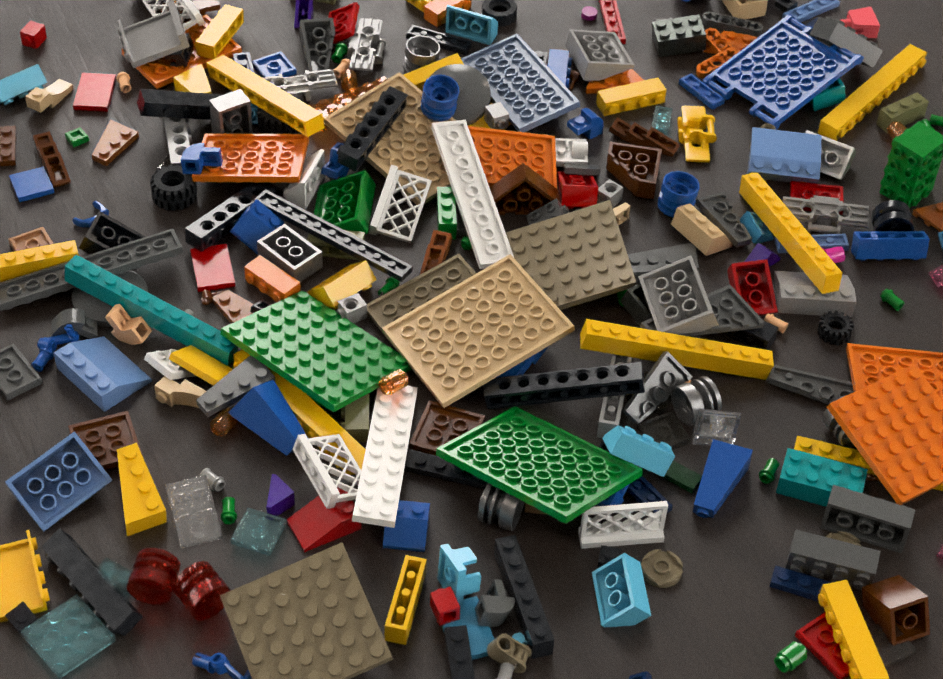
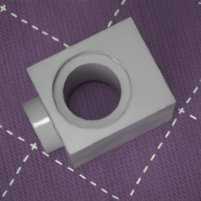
(496, 116)
(610, 191)
(352, 308)

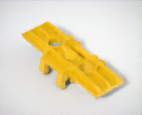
(691, 132)

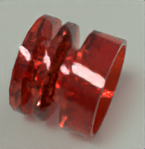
(153, 576)
(200, 590)

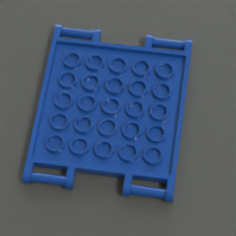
(782, 70)

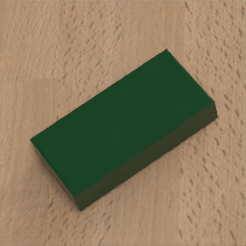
(682, 477)

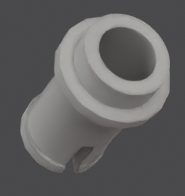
(216, 482)
(506, 671)

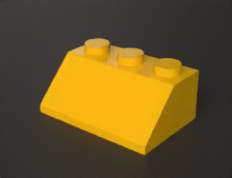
(343, 284)

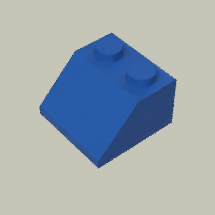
(255, 224)
(410, 527)

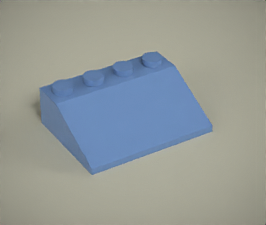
(785, 155)
(100, 371)
(58, 481)

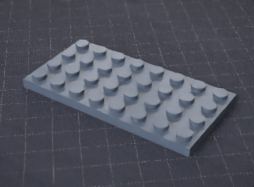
(522, 83)

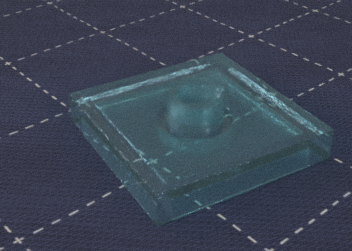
(258, 531)

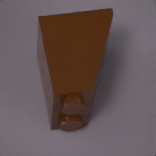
(898, 603)

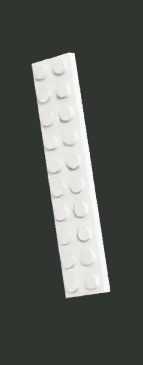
(471, 192)
(385, 458)

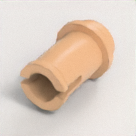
(344, 65)
(123, 79)
(782, 326)

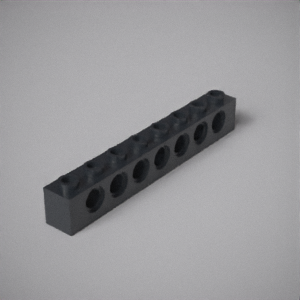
(564, 385)

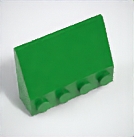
(347, 201)

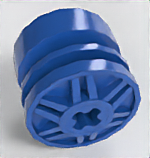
(439, 97)
(677, 190)

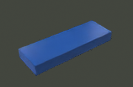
(701, 91)

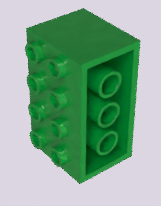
(912, 164)

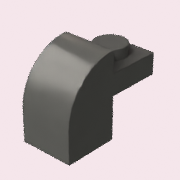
(80, 323)
(495, 606)

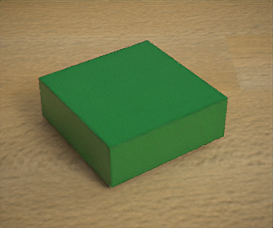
(77, 137)

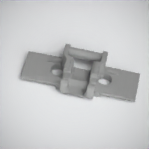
(361, 45)
(305, 83)
(827, 208)

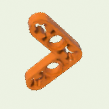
(721, 53)

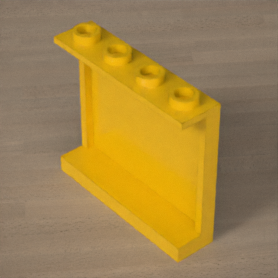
(21, 578)

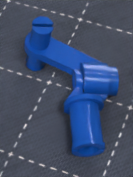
(49, 344)
(219, 664)

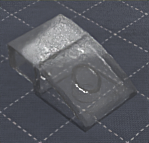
(715, 425)
(193, 511)

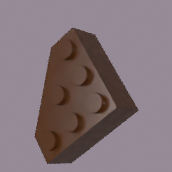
(635, 167)
(522, 192)

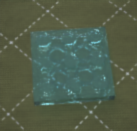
(68, 636)

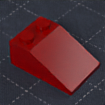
(577, 190)
(754, 285)
(317, 525)

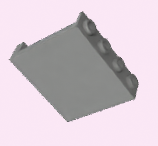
(153, 37)

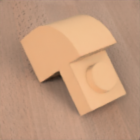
(127, 329)

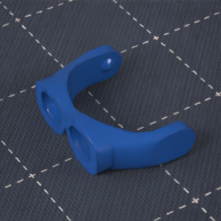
(87, 222)

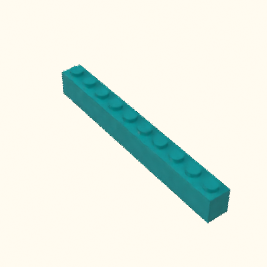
(153, 310)

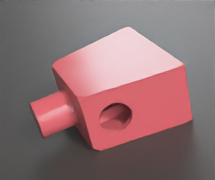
(863, 21)

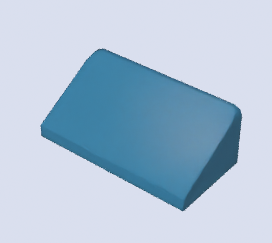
(756, 228)

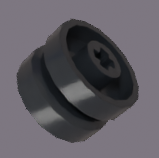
(892, 216)

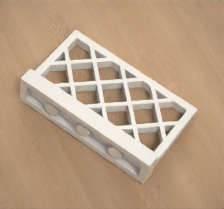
(187, 6)
(384, 204)
(318, 471)
(618, 533)

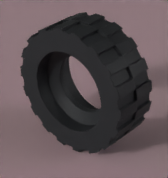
(503, 18)

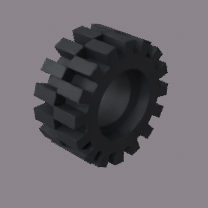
(833, 335)

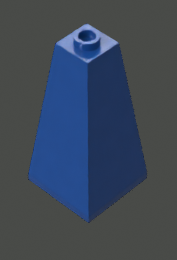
(269, 416)
(721, 474)

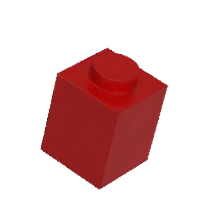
(33, 34)
(444, 605)

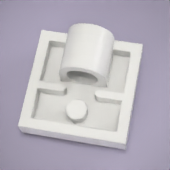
(571, 151)
(162, 363)

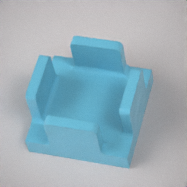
(453, 571)

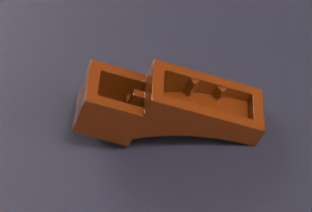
(436, 250)

